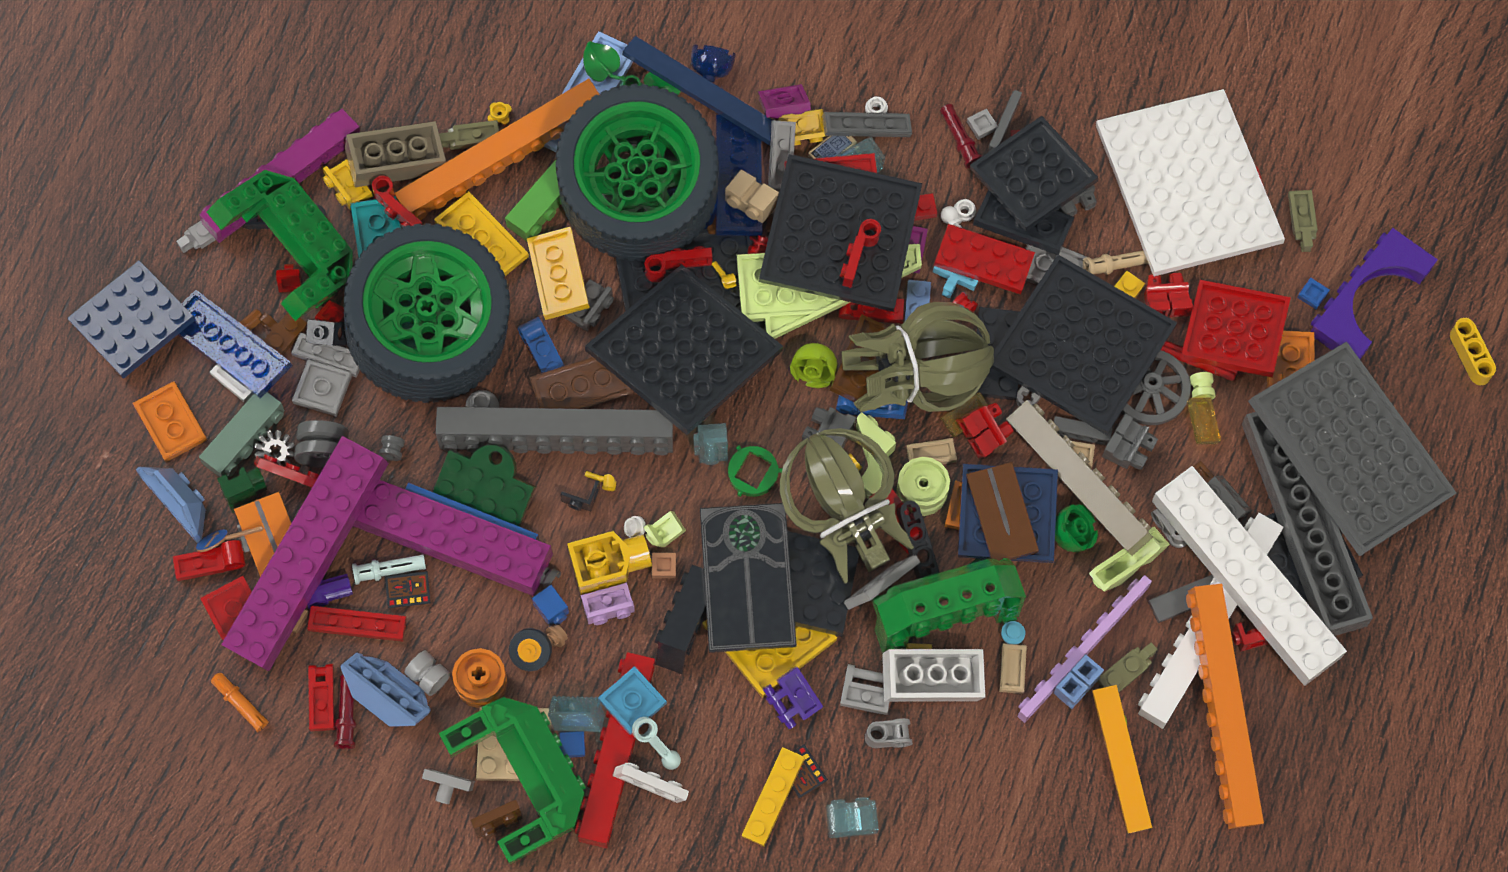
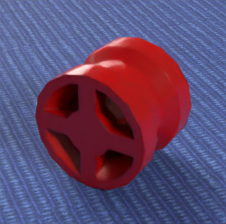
(963, 300)

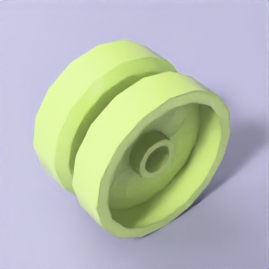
(925, 483)

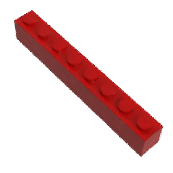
(616, 750)

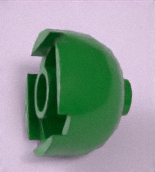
(1075, 528)

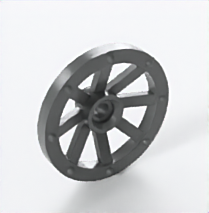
(1154, 391)

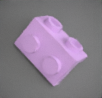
(608, 604)

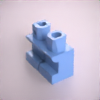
(1078, 681)

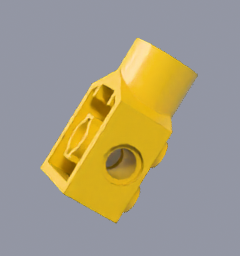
(607, 560)

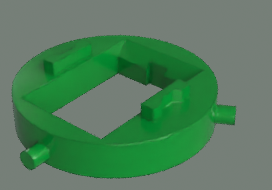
(736, 464)

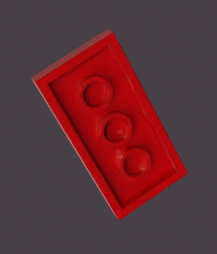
(984, 259)

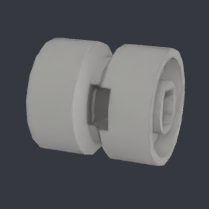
(431, 676)

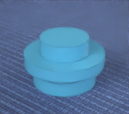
(1013, 632)

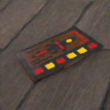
(407, 589)
(810, 775)

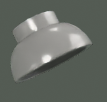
(482, 399)

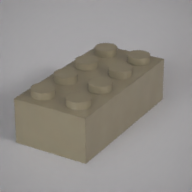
(394, 153)

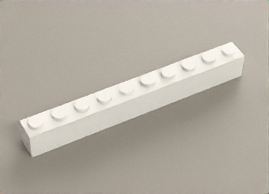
(1184, 663)

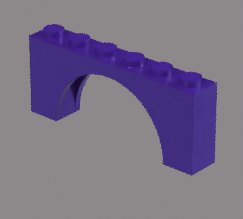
(1393, 256)

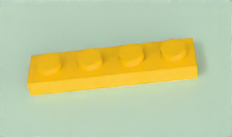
(773, 797)

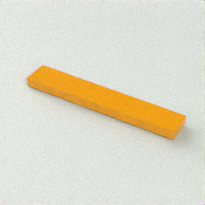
(1122, 758)

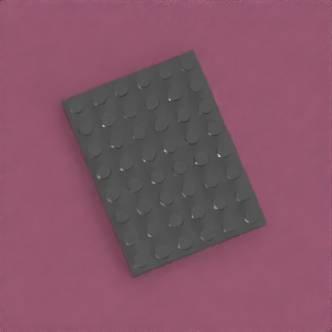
(1352, 448)

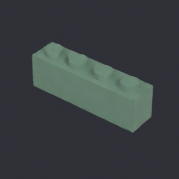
(241, 434)

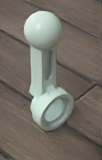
(670, 758)

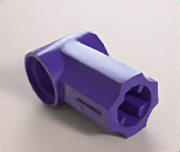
(331, 590)

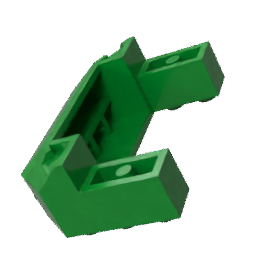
(299, 228)
(900, 620)
(537, 763)

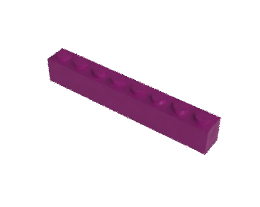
(297, 161)

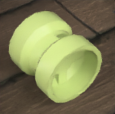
(1202, 385)

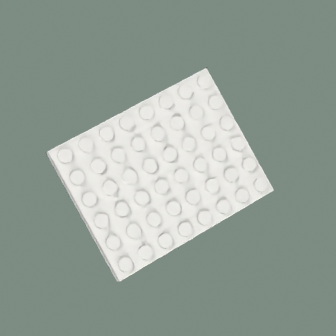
(1189, 182)

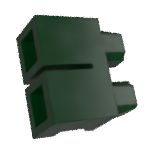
(243, 488)

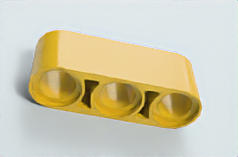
(1473, 341)

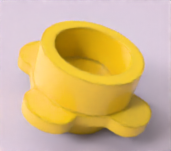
(499, 107)

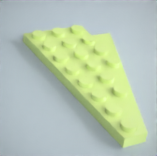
(788, 308)

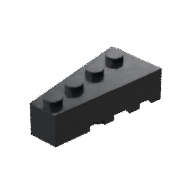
(682, 622)

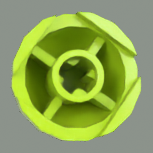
(815, 365)

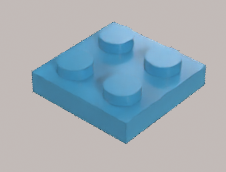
(631, 699)

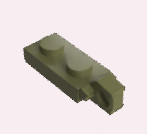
(468, 135)
(1303, 218)
(1128, 668)

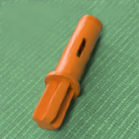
(243, 706)

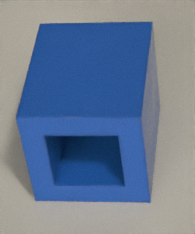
(550, 606)

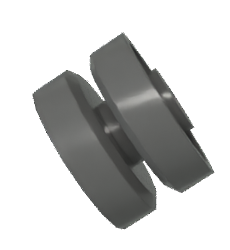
(317, 441)

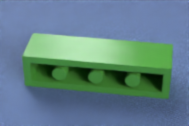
(536, 206)

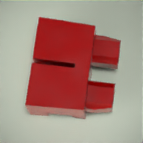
(1170, 297)
(983, 430)

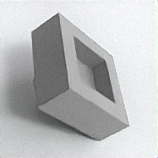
(982, 124)

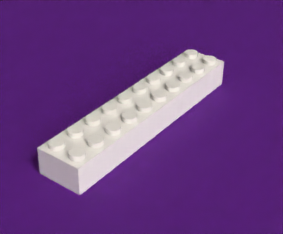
(1248, 576)

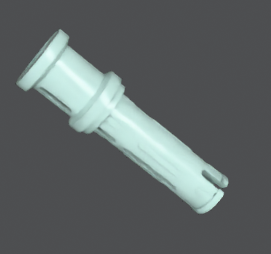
(415, 562)

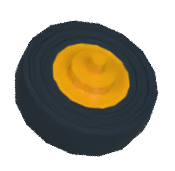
(530, 649)

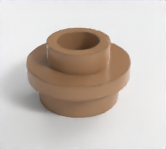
(556, 635)

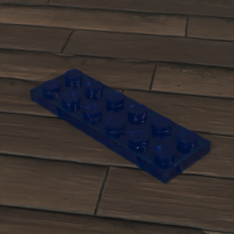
(736, 152)
(232, 346)

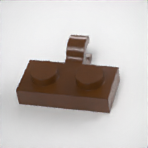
(282, 333)

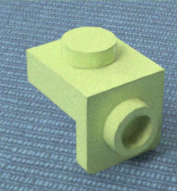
(664, 530)

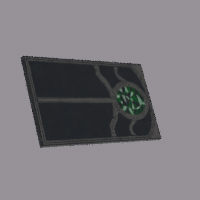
(747, 578)

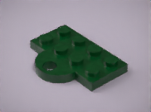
(485, 484)

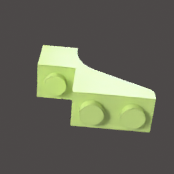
(873, 476)
(1123, 565)

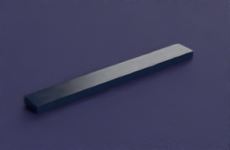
(699, 88)

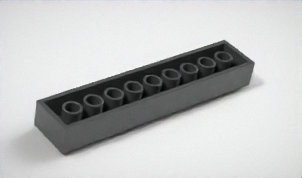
(554, 430)
(1310, 536)

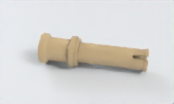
(1107, 263)

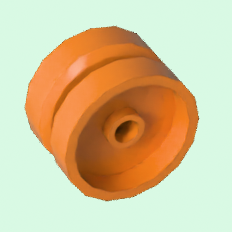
(481, 664)

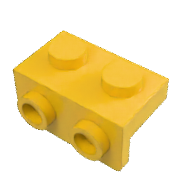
(808, 126)
(342, 182)

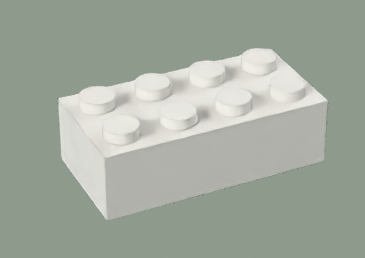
(933, 675)

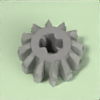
(283, 446)

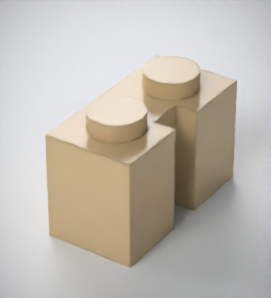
(751, 197)

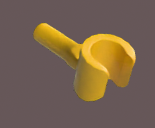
(727, 280)
(608, 480)

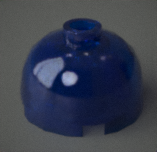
(712, 62)

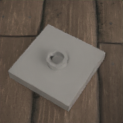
(322, 387)

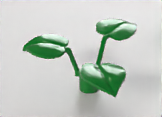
(603, 60)

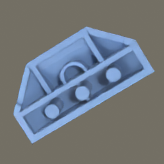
(177, 497)
(385, 691)

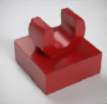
(288, 279)

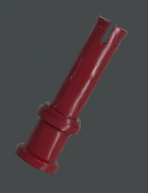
(964, 145)
(345, 723)

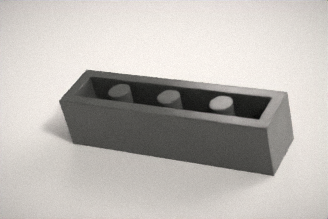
(1081, 431)

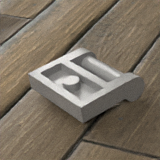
(863, 696)

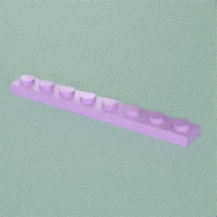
(1090, 640)

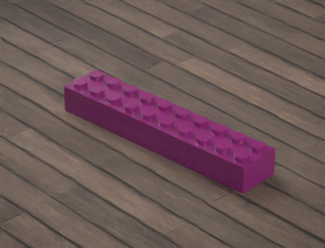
(455, 537)
(305, 553)

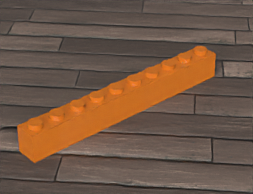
(494, 153)
(1225, 706)

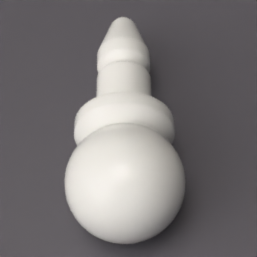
(950, 216)

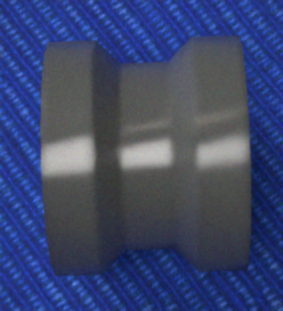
(391, 448)

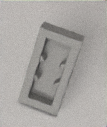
(447, 784)

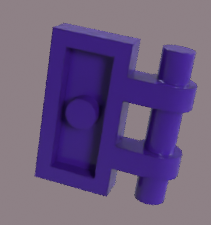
(799, 694)

